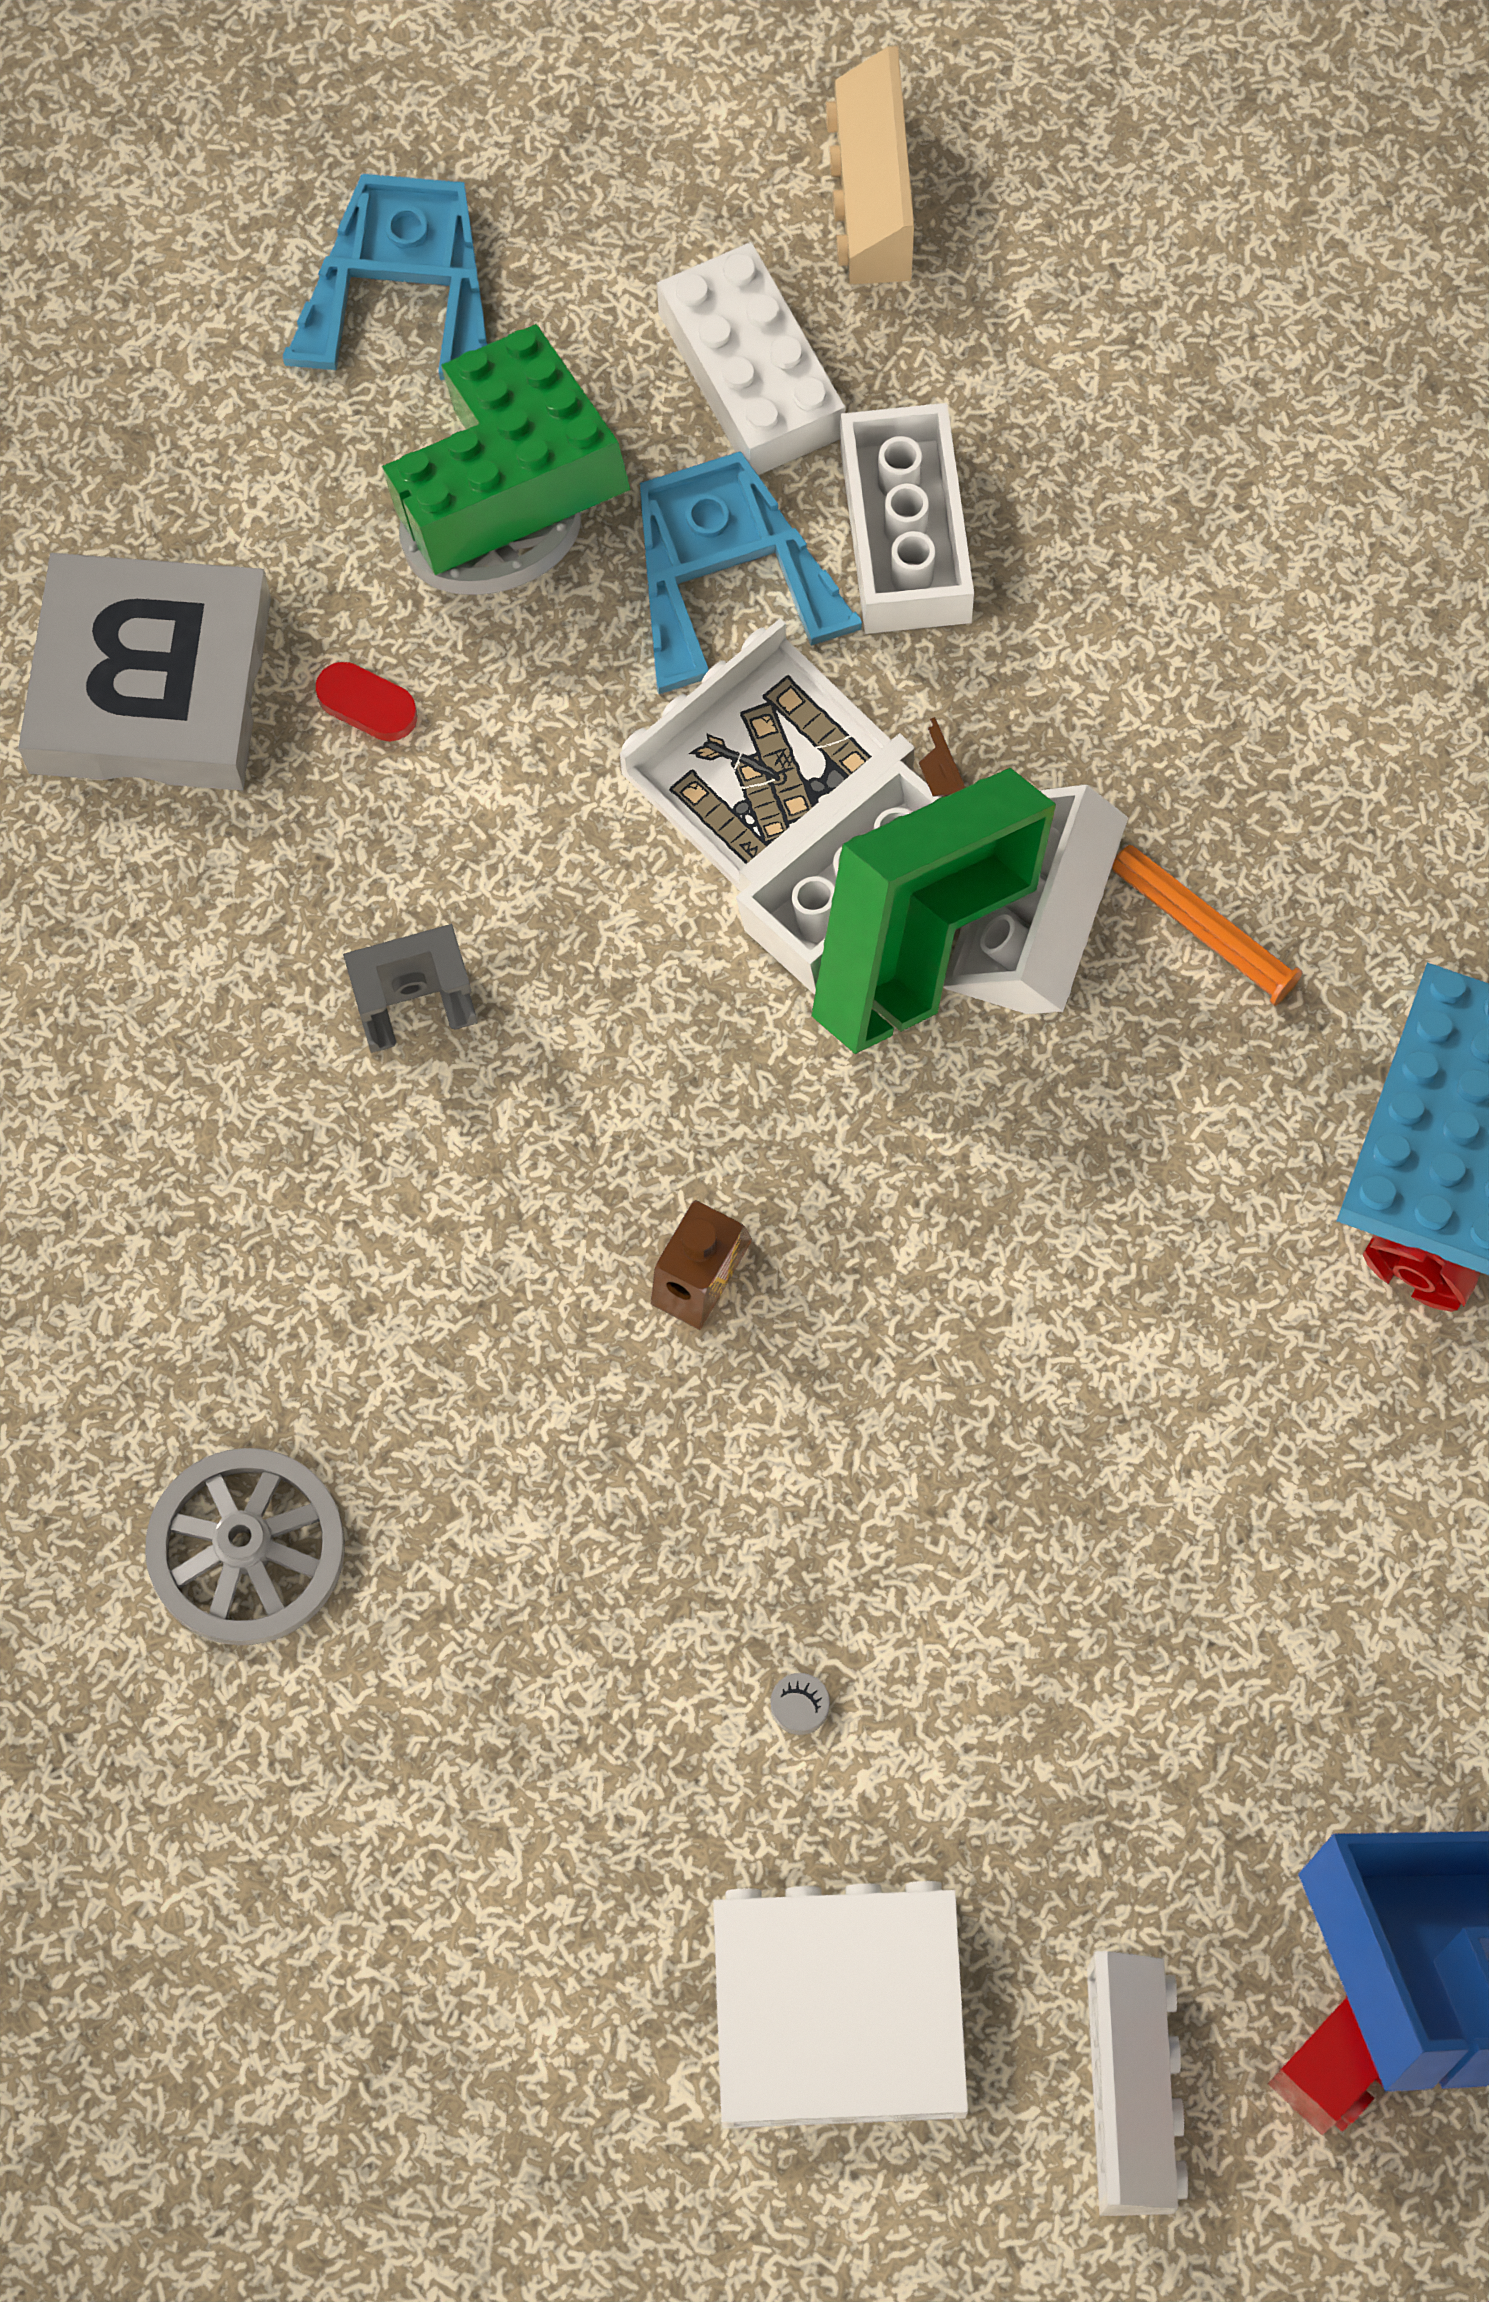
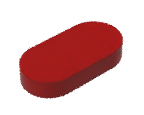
(366, 701)

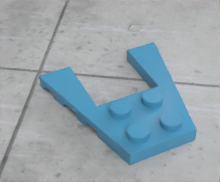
(402, 234)
(710, 522)

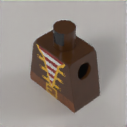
(701, 1260)

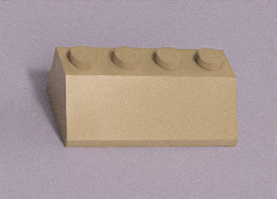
(873, 171)

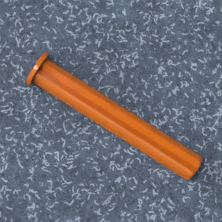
(1206, 923)

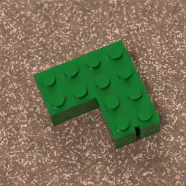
(522, 463)
(909, 891)

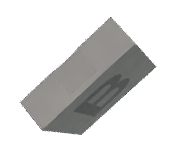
(145, 671)

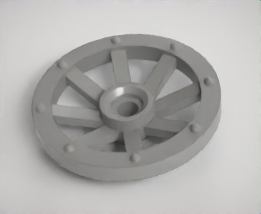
(505, 566)
(250, 1558)

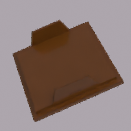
(939, 766)

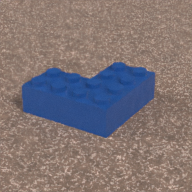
(1410, 1949)

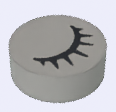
(800, 1703)

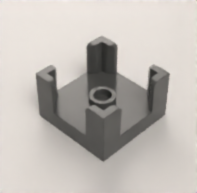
(405, 971)

